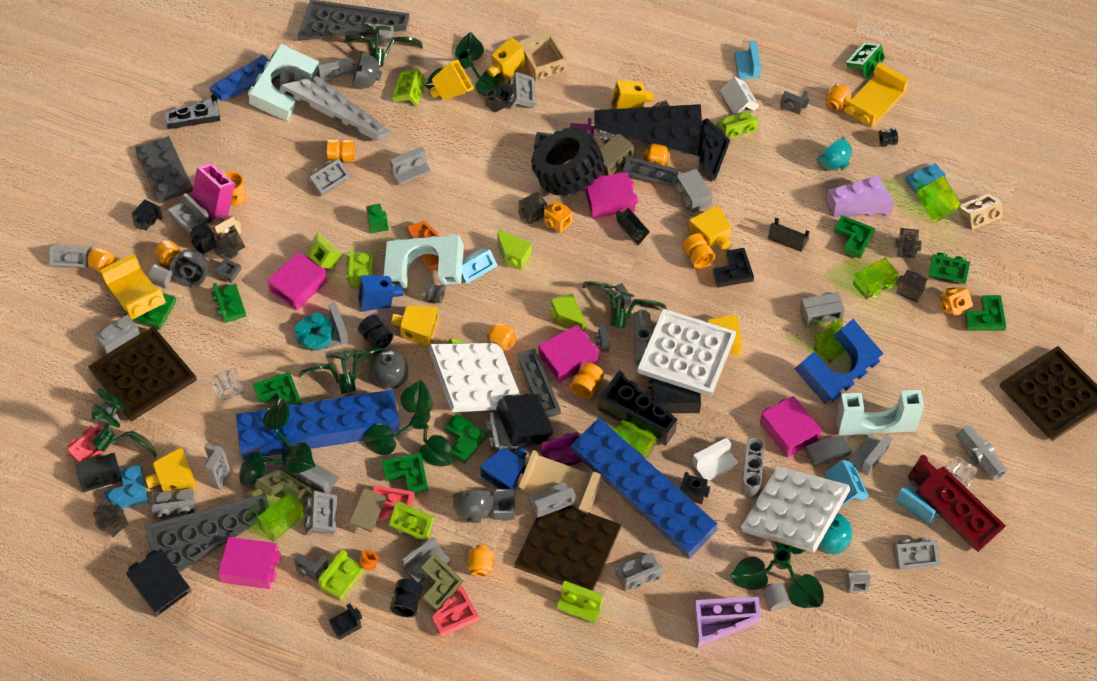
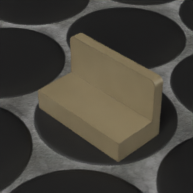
(615, 153)
(367, 511)

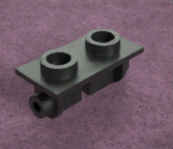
(632, 225)

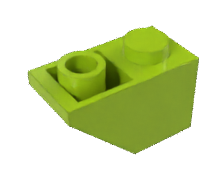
(323, 252)

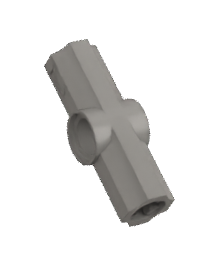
(642, 328)
(981, 452)

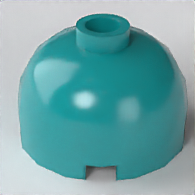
(836, 155)
(837, 536)

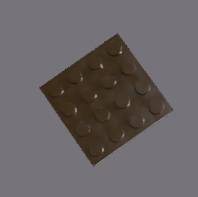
(142, 373)
(1053, 392)
(568, 547)

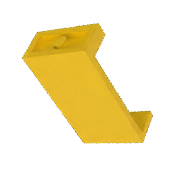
(877, 95)
(131, 286)

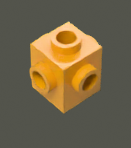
(558, 216)
(955, 300)

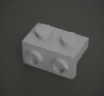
(188, 214)

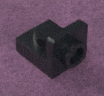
(346, 622)

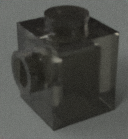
(532, 208)
(911, 285)

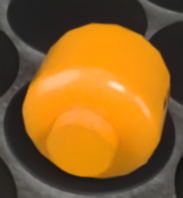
(836, 96)
(657, 154)
(166, 252)
(100, 258)
(502, 335)
(480, 561)

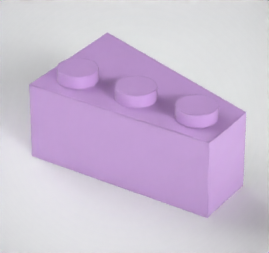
(860, 197)
(724, 617)

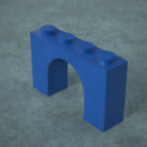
(862, 353)

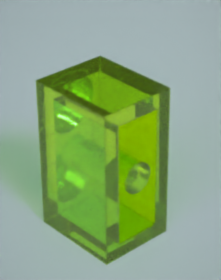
(875, 278)
(280, 517)

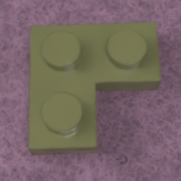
(282, 481)
(444, 582)

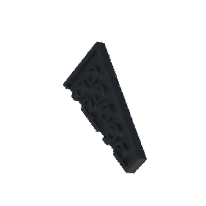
(671, 126)

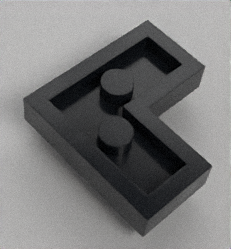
(737, 272)

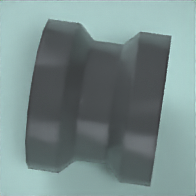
(435, 292)

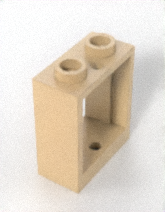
(543, 42)

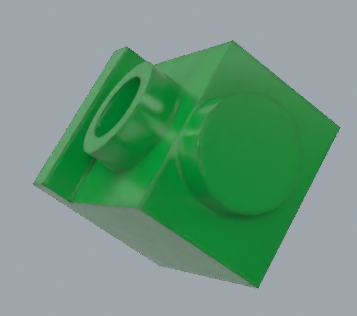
(377, 218)

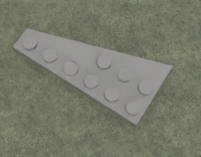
(332, 103)

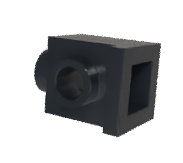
(498, 97)
(146, 215)
(202, 238)
(695, 488)

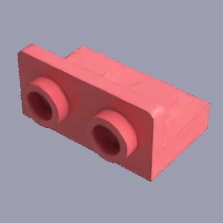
(83, 448)

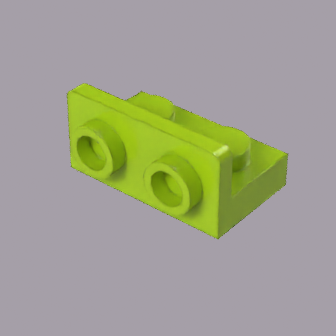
(409, 86)
(738, 124)
(359, 265)
(412, 521)
(340, 575)
(580, 602)

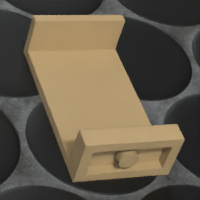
(545, 473)

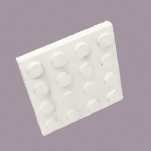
(687, 352)
(473, 375)
(795, 509)

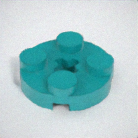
(307, 325)

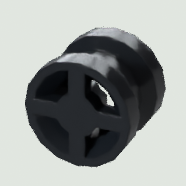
(888, 137)

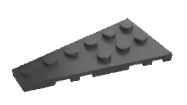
(337, 20)
(200, 533)

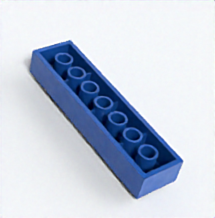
(319, 423)
(644, 488)

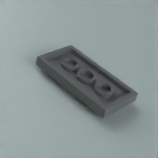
(164, 169)

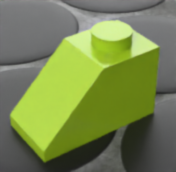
(514, 250)
(567, 312)

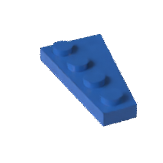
(240, 79)

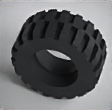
(577, 173)

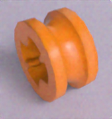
(368, 560)

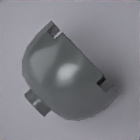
(366, 72)
(189, 268)
(388, 369)
(473, 505)

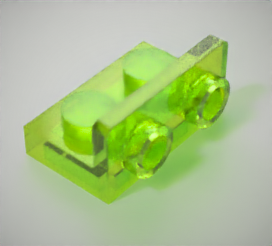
(826, 343)

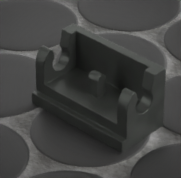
(788, 236)
(98, 472)

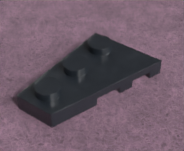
(200, 113)
(712, 150)

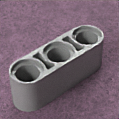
(753, 475)

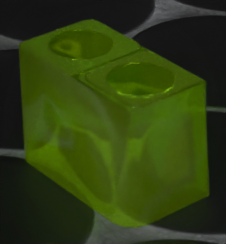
(938, 198)

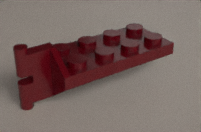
(955, 504)

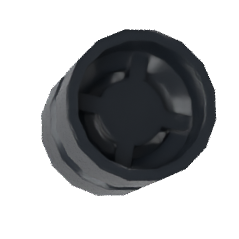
(375, 332)
(406, 598)

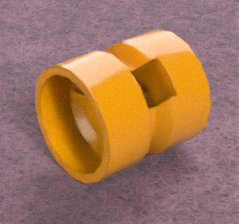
(341, 150)
(239, 192)
(698, 251)
(587, 380)

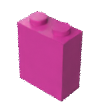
(212, 190)
(611, 195)
(297, 280)
(567, 353)
(790, 426)
(249, 563)

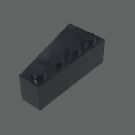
(628, 403)

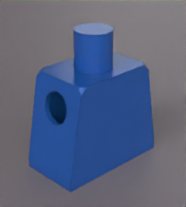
(377, 292)
(504, 468)

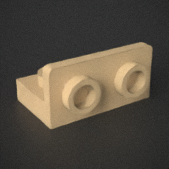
(982, 210)
(225, 224)

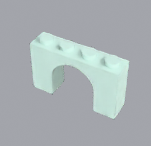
(266, 96)
(403, 252)
(903, 417)

